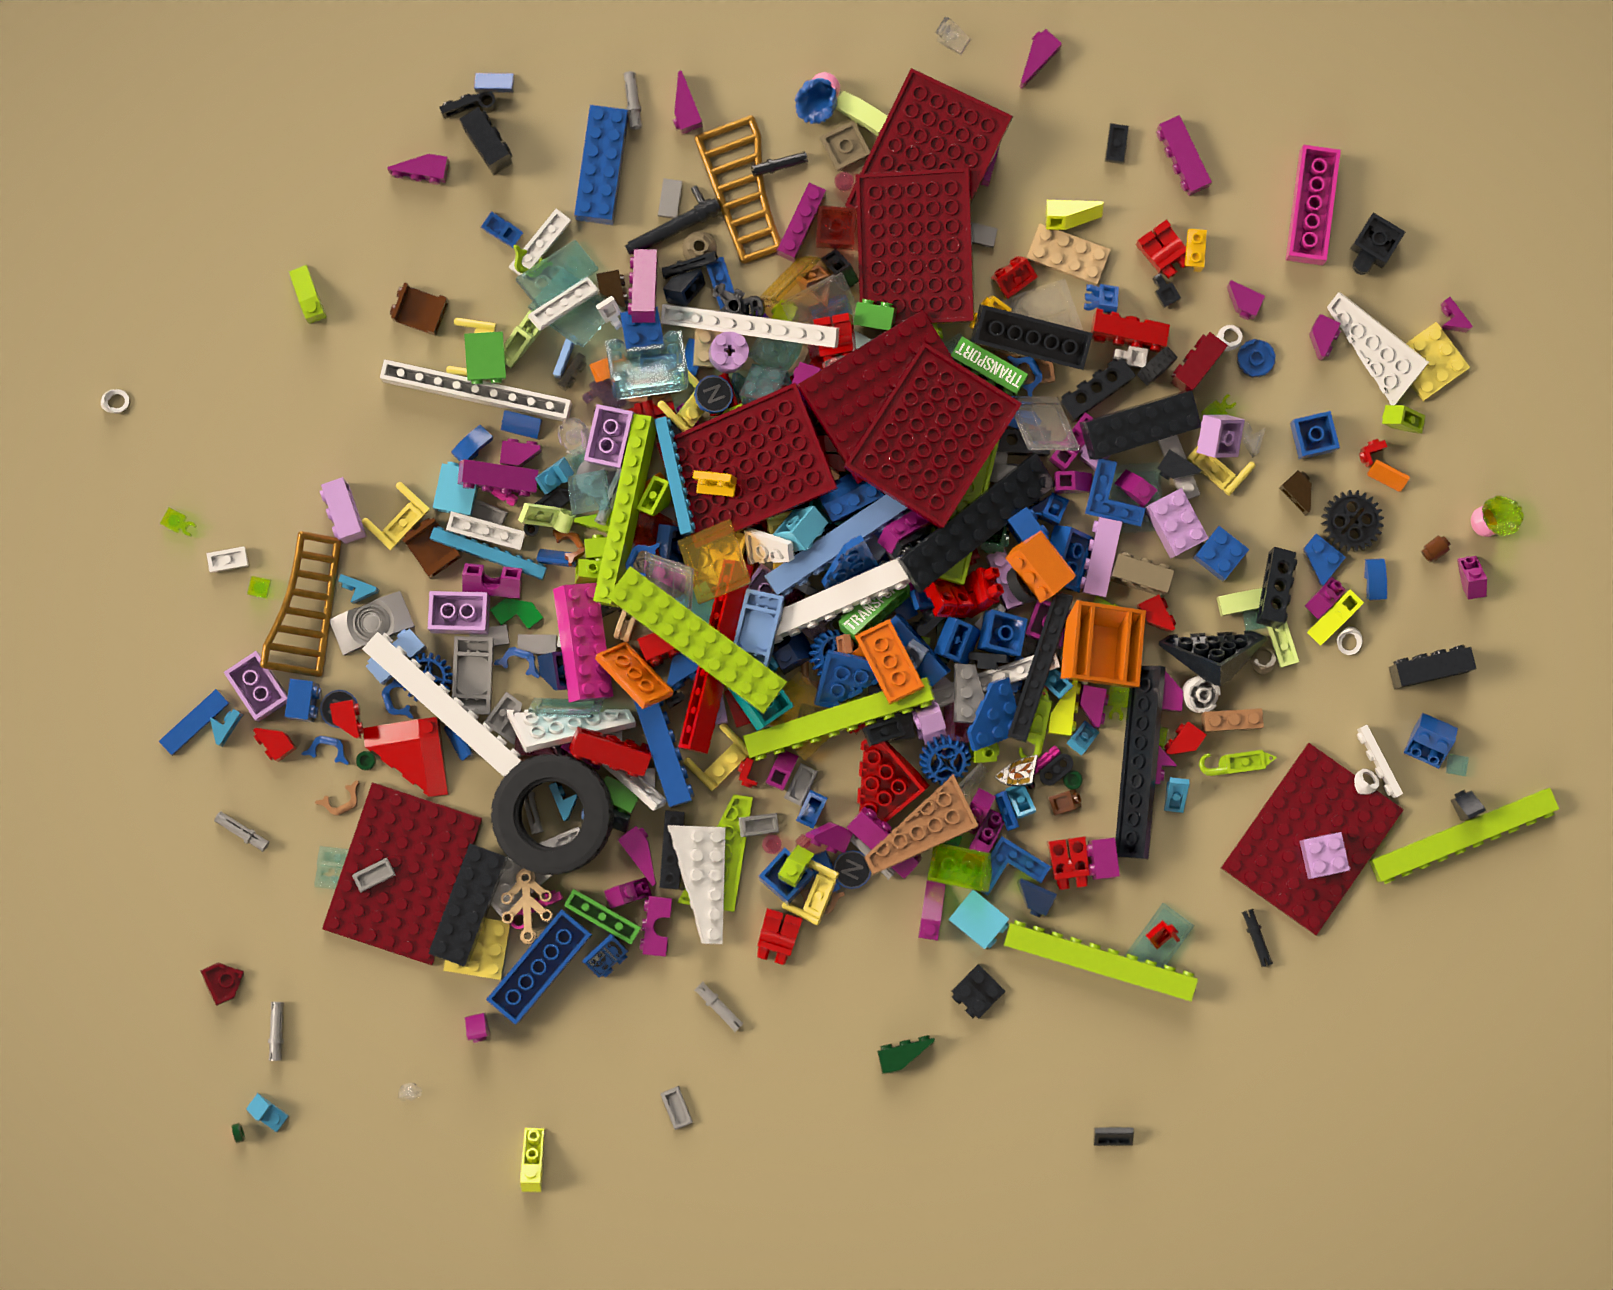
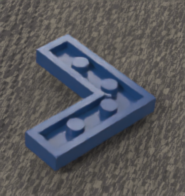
(1099, 501)
(1008, 852)

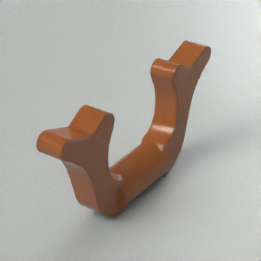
(571, 557)

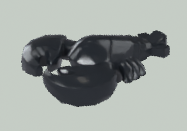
(736, 304)

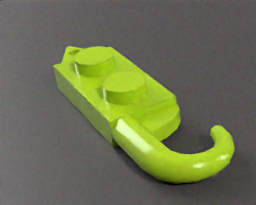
(1039, 726)
(1237, 762)

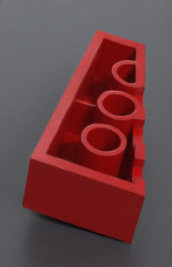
(1129, 331)
(610, 751)

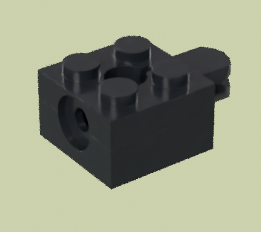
(1375, 244)

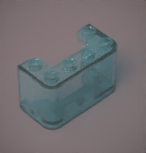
(647, 368)

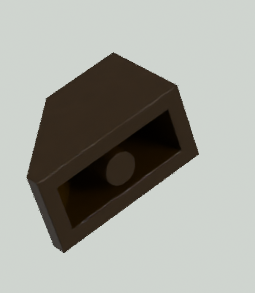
(1298, 490)

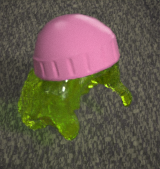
(1497, 516)

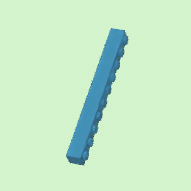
(675, 478)
(485, 552)

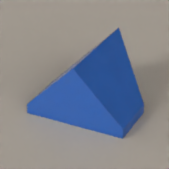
(1050, 509)

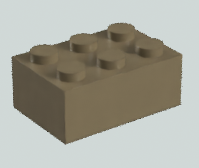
(1141, 574)

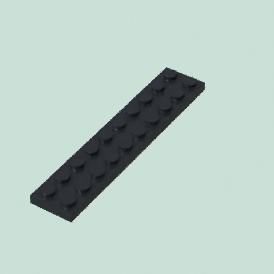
(976, 523)
(1140, 764)

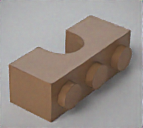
(1232, 720)

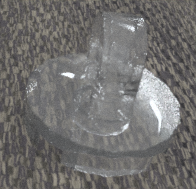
(574, 436)

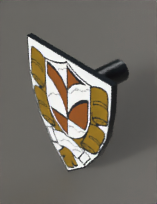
(1019, 772)

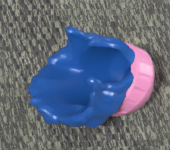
(817, 98)

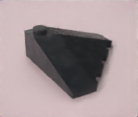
(1214, 657)

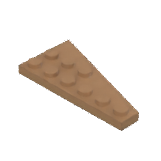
(929, 825)

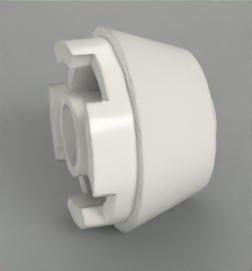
(1200, 694)

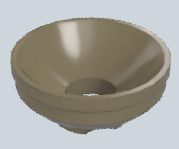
(688, 245)
(801, 356)

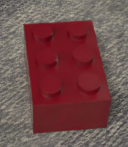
(1198, 362)

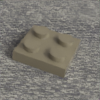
(845, 145)

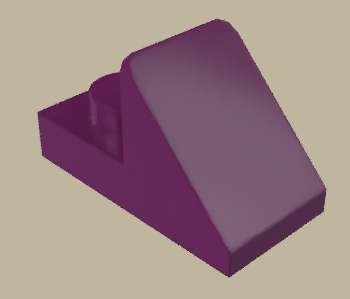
(1458, 319)
(1163, 760)

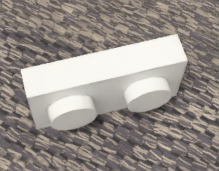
(227, 559)

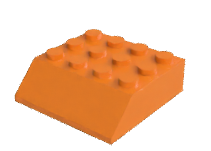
(1103, 644)

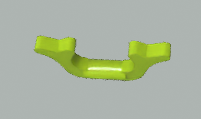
(518, 259)

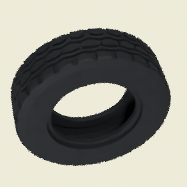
(508, 821)

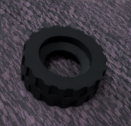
(1157, 366)

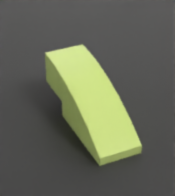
(861, 112)
(520, 341)
(1239, 602)

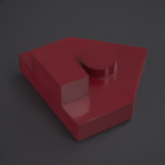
(221, 982)

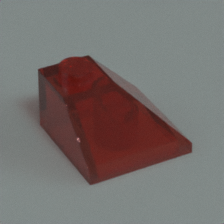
(647, 529)

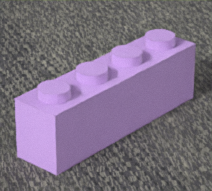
(1102, 556)

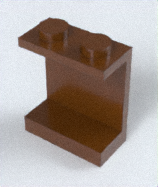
(419, 309)
(430, 554)

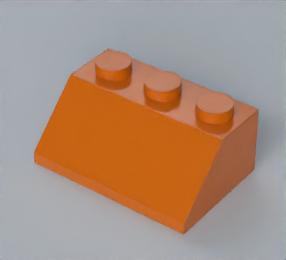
(1040, 566)

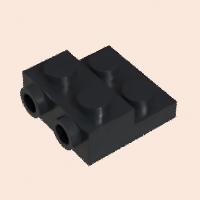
(977, 992)

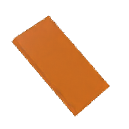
(889, 661)
(634, 675)

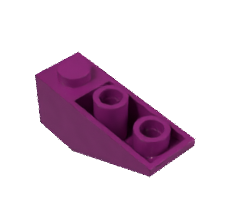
(425, 167)
(987, 832)

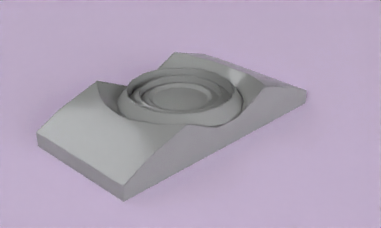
(359, 625)
(473, 673)

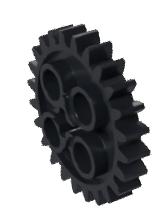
(1365, 531)

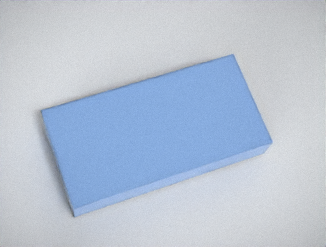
(563, 359)

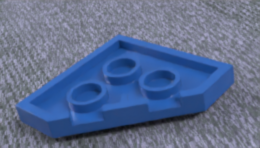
(850, 562)
(842, 678)
(993, 715)

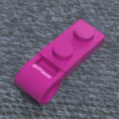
(555, 898)

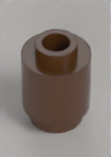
(1436, 548)

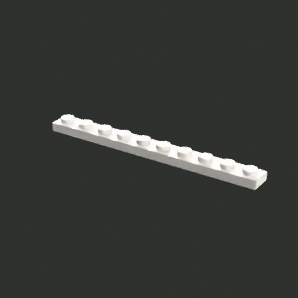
(750, 325)

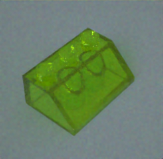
(960, 867)

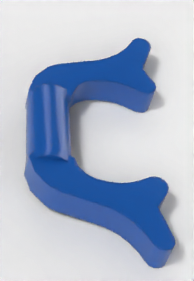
(1035, 369)
(636, 550)
(513, 651)
(388, 702)
(329, 741)

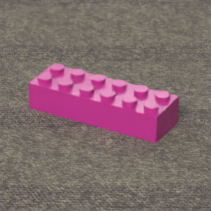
(1313, 205)
(581, 639)

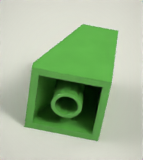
(485, 357)

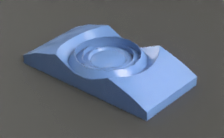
(759, 624)

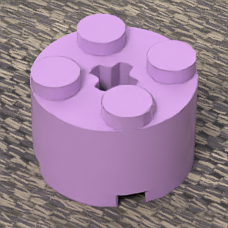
(720, 358)

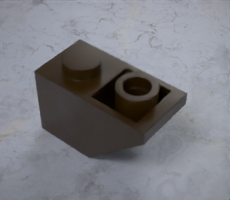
(611, 284)

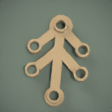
(526, 903)

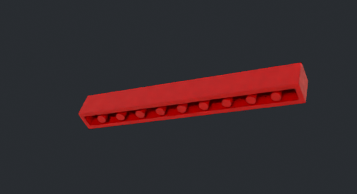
(706, 689)

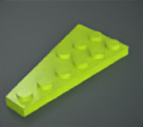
(734, 850)

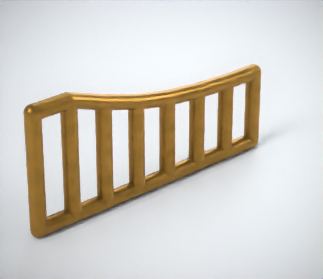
(719, 189)
(285, 609)

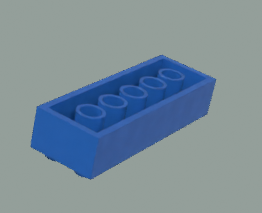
(601, 165)
(665, 754)
(539, 967)

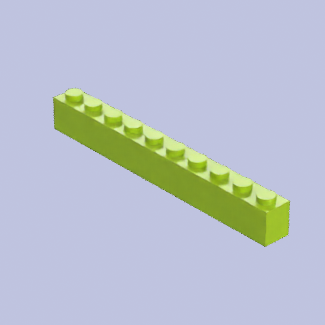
(624, 512)
(832, 721)
(1463, 835)
(1099, 961)

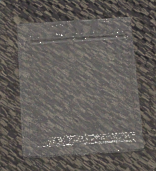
(821, 300)
(1047, 303)
(1044, 424)
(670, 577)

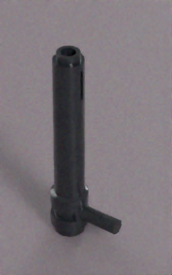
(699, 213)

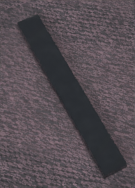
(1040, 666)

